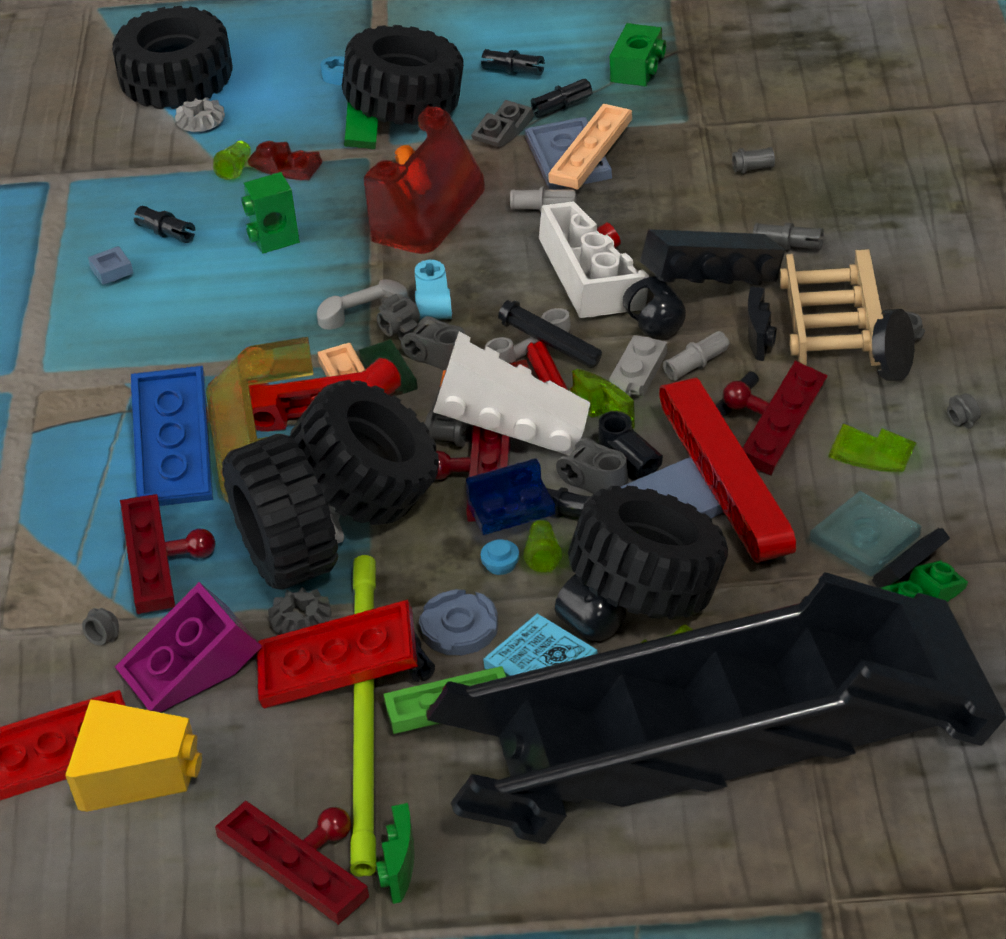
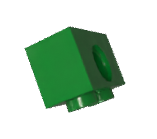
(636, 54)
(270, 213)

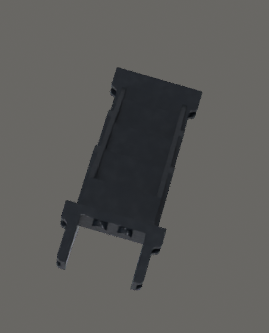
(720, 704)

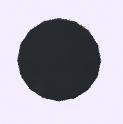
(893, 344)

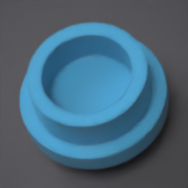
(499, 556)

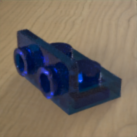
(509, 497)

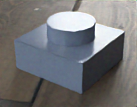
(110, 265)

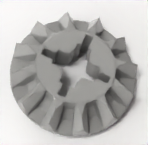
(207, 112)

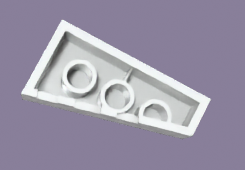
(588, 262)
(509, 399)

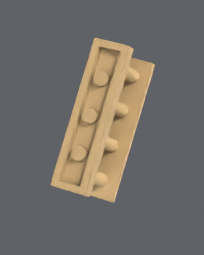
(863, 295)

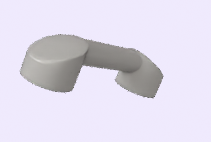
(331, 311)
(510, 353)

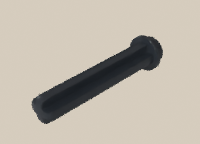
(548, 333)

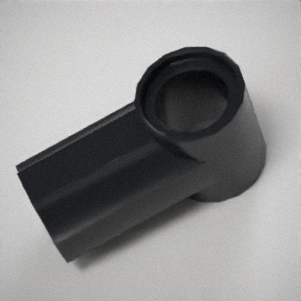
(617, 434)

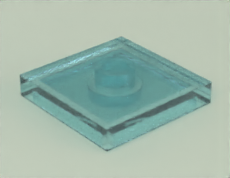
(865, 533)

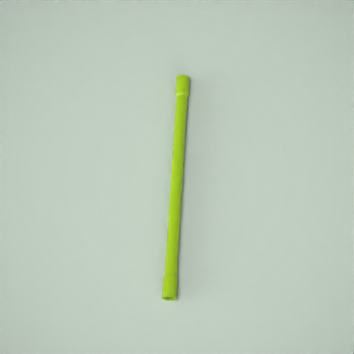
(363, 838)

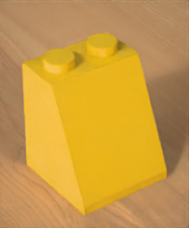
(130, 756)

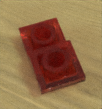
(277, 157)

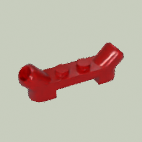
(278, 402)

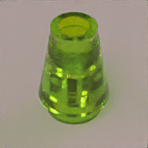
(230, 161)
(542, 547)

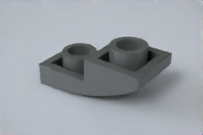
(504, 125)

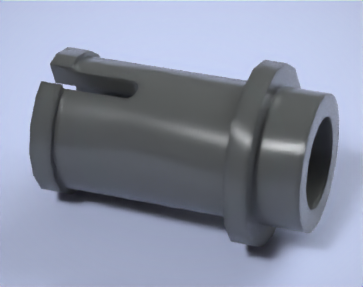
(753, 159)

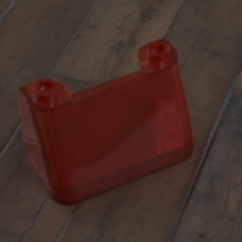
(427, 196)

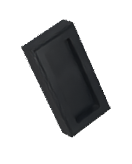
(910, 558)

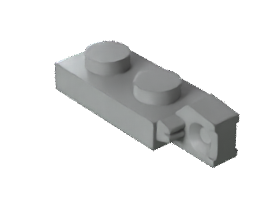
(639, 365)

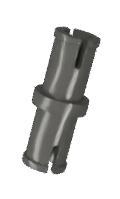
(791, 236)

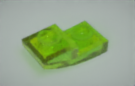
(601, 394)
(880, 453)

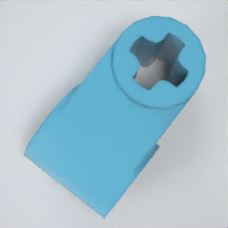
(431, 291)

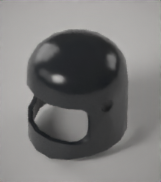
(663, 314)
(586, 612)

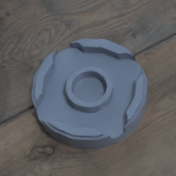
(458, 622)

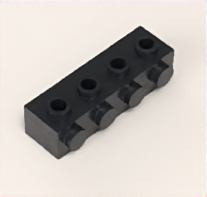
(712, 256)

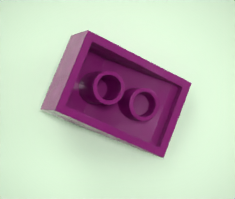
(188, 651)

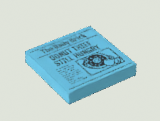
(536, 646)

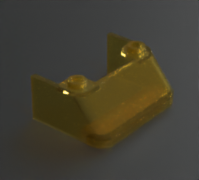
(230, 395)

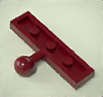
(779, 417)
(488, 453)
(150, 553)
(296, 860)

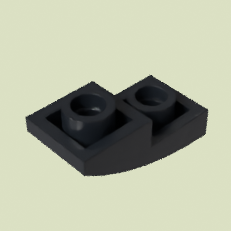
(760, 332)

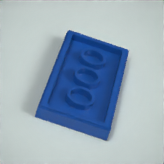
(172, 435)

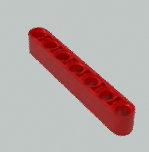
(727, 470)

